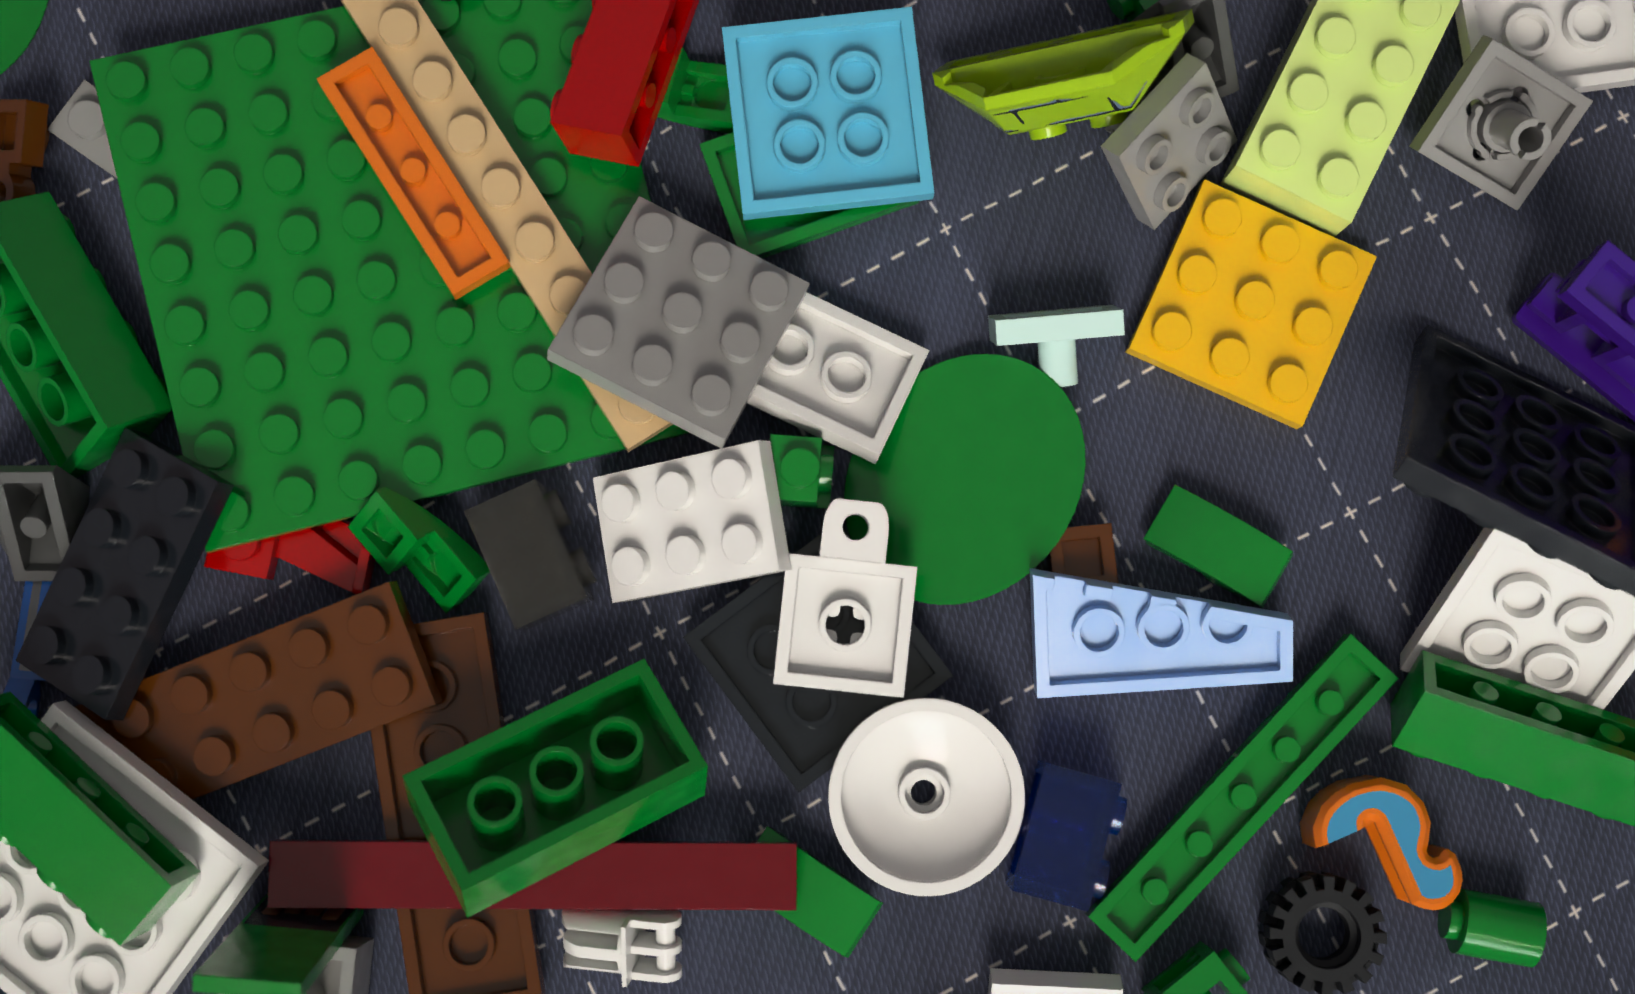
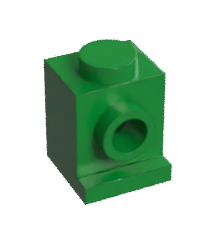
(803, 470)

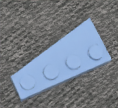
(1139, 639)

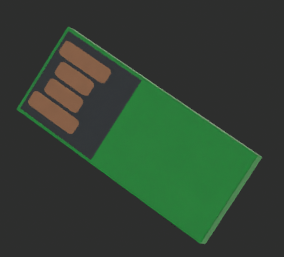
(276, 950)

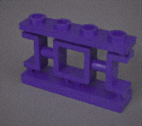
(1589, 322)

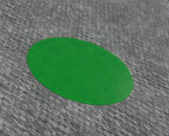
(974, 476)

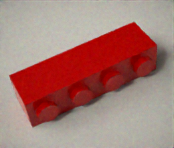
(620, 77)

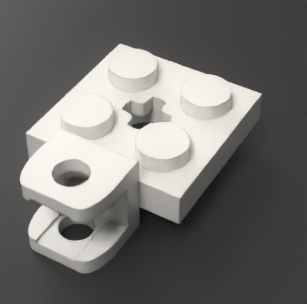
(852, 576)

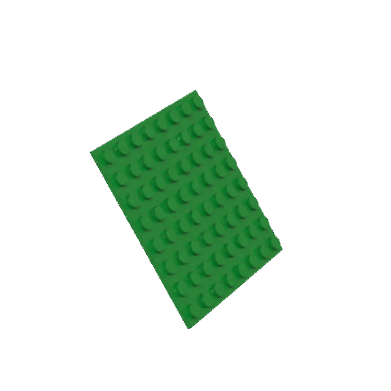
(297, 304)

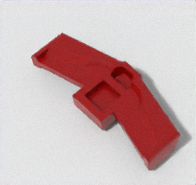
(323, 550)

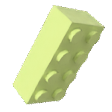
(1336, 106)

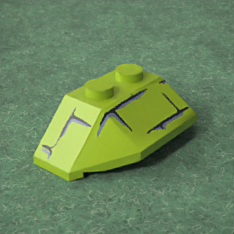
(1066, 78)

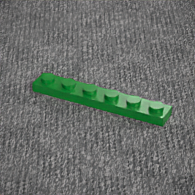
(1241, 796)

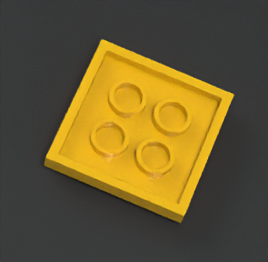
(1251, 304)

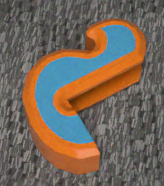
(1398, 831)

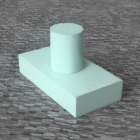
(1056, 334)

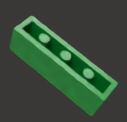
(1517, 736)
(83, 831)

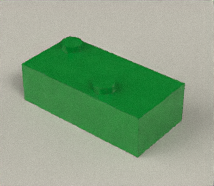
(555, 786)

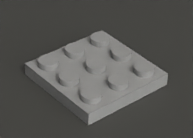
(678, 322)

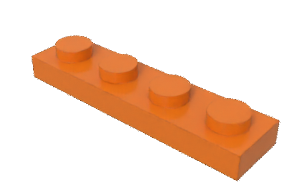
(413, 173)

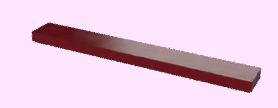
(613, 878)

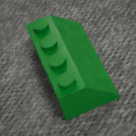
(65, 344)

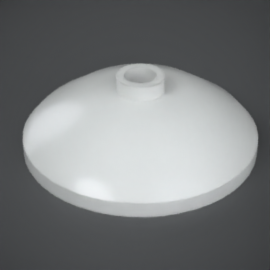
(935, 843)

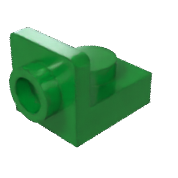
(1198, 972)

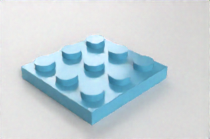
(828, 113)

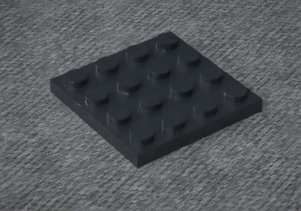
(1520, 457)

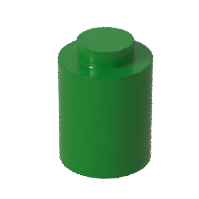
(1494, 928)

